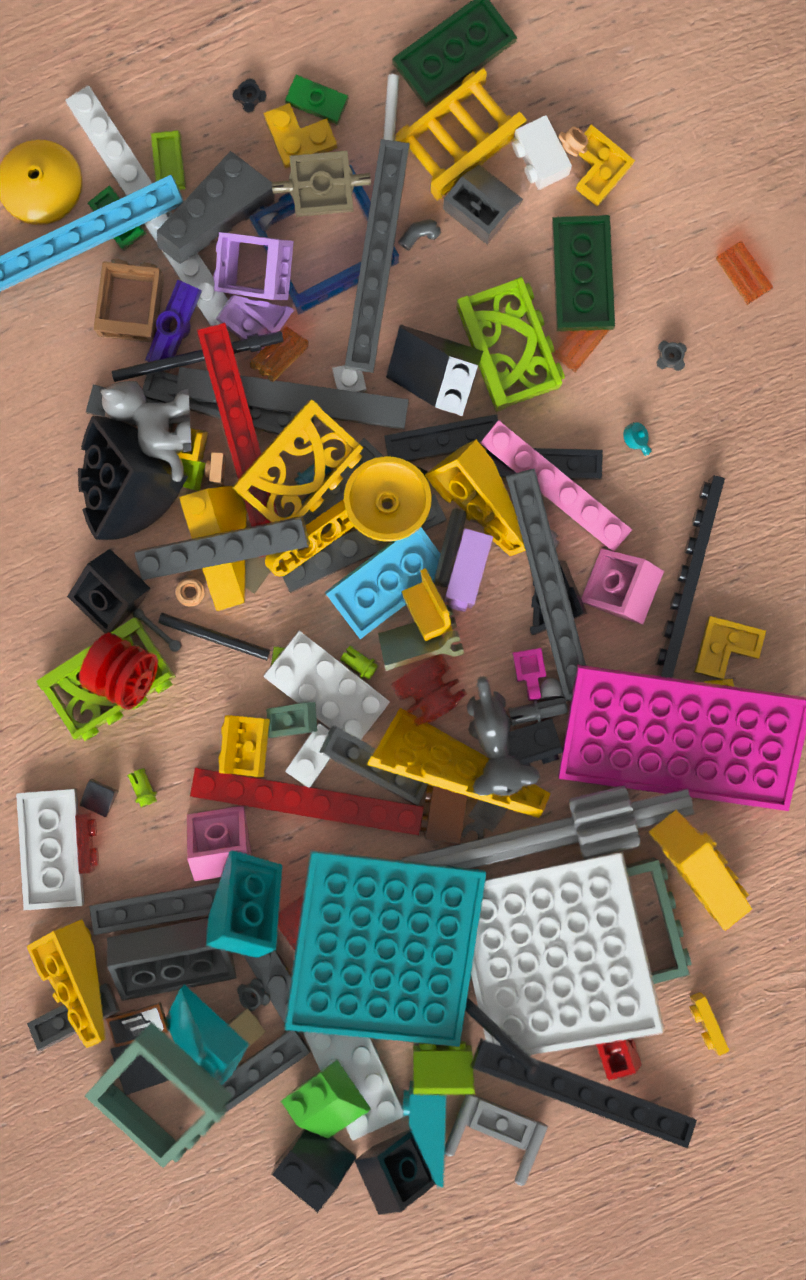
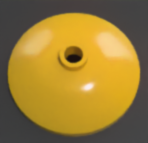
(51, 193)
(387, 481)

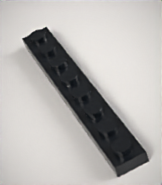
(689, 576)
(586, 1094)

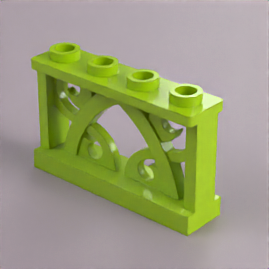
(476, 321)
(66, 678)

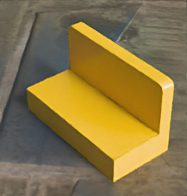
(427, 608)

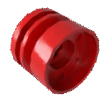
(118, 670)

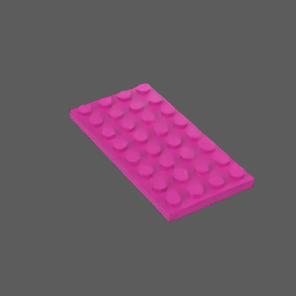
(683, 736)

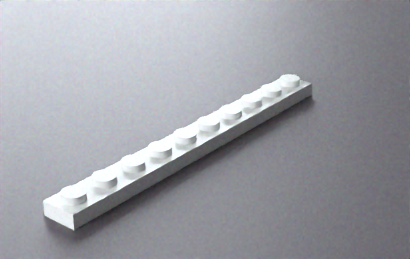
(133, 178)

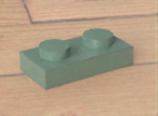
(292, 720)

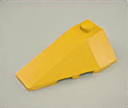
(476, 486)
(212, 513)
(70, 965)

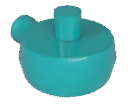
(637, 437)

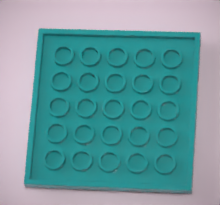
(384, 949)

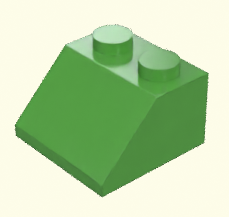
(326, 1102)

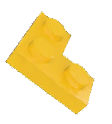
(295, 141)
(608, 166)
(722, 639)

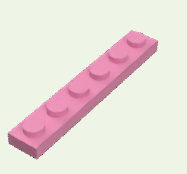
(557, 486)

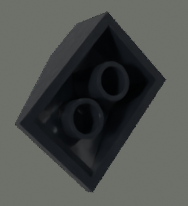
(434, 368)

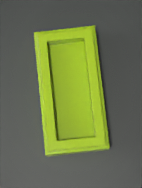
(168, 156)

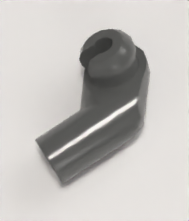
(419, 229)

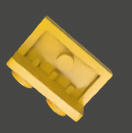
(243, 745)

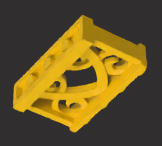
(301, 427)

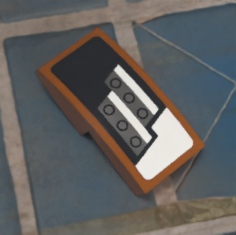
(130, 1024)

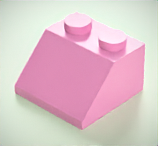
(622, 585)
(212, 837)

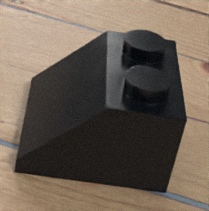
(108, 591)
(313, 1167)
(395, 1173)

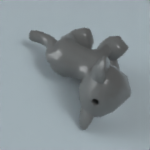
(491, 726)

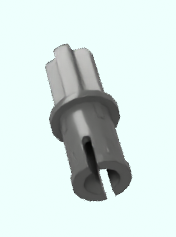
(538, 710)

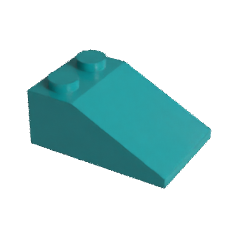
(246, 906)
(205, 1035)
(428, 1126)

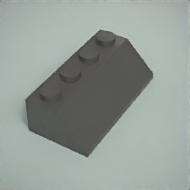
(166, 960)

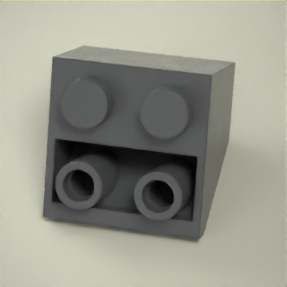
(481, 203)

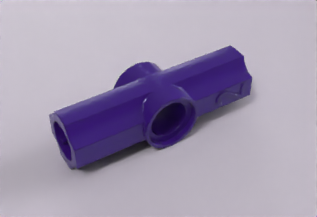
(180, 307)

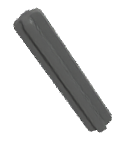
(450, 547)

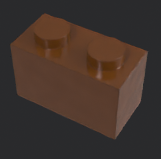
(445, 815)

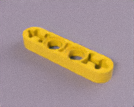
(317, 540)

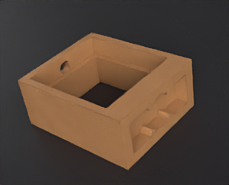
(127, 330)

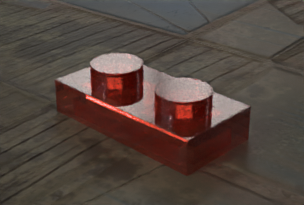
(87, 855)

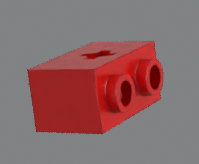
(619, 1058)

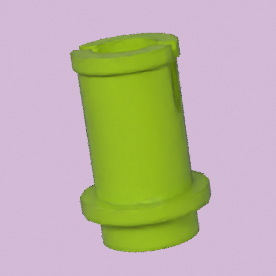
(359, 662)
(142, 788)

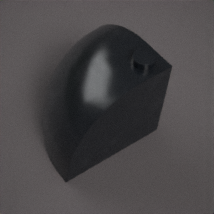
(120, 482)

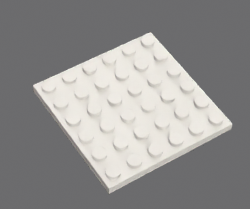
(564, 957)

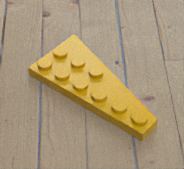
(445, 762)

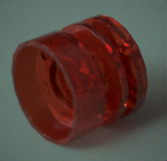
(428, 690)

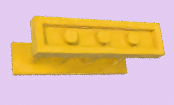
(486, 144)

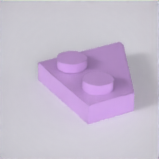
(250, 316)

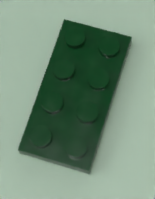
(454, 50)
(583, 273)

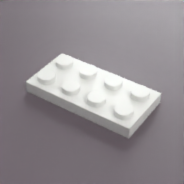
(313, 675)
(49, 849)
(367, 1072)

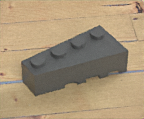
(215, 206)

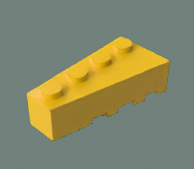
(702, 869)

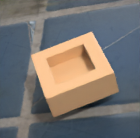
(216, 469)

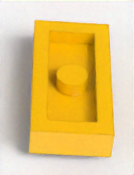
(712, 1036)

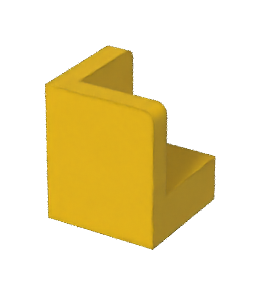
(198, 444)

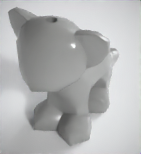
(128, 401)

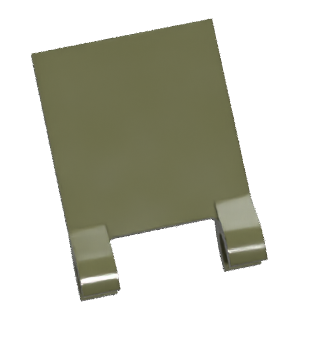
(407, 644)

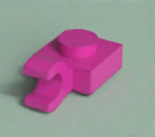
(529, 668)

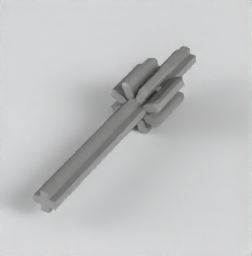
(599, 823)

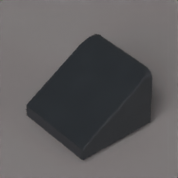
(98, 797)

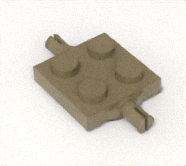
(321, 183)

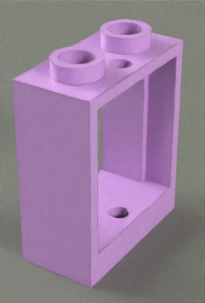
(277, 267)
(468, 570)

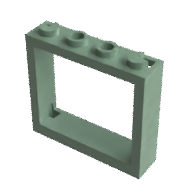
(673, 926)
(183, 1073)

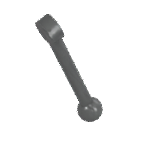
(174, 645)

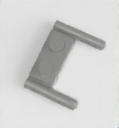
(502, 1125)

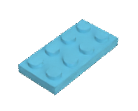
(375, 587)

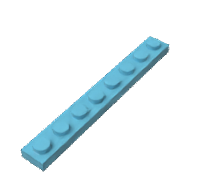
(89, 231)

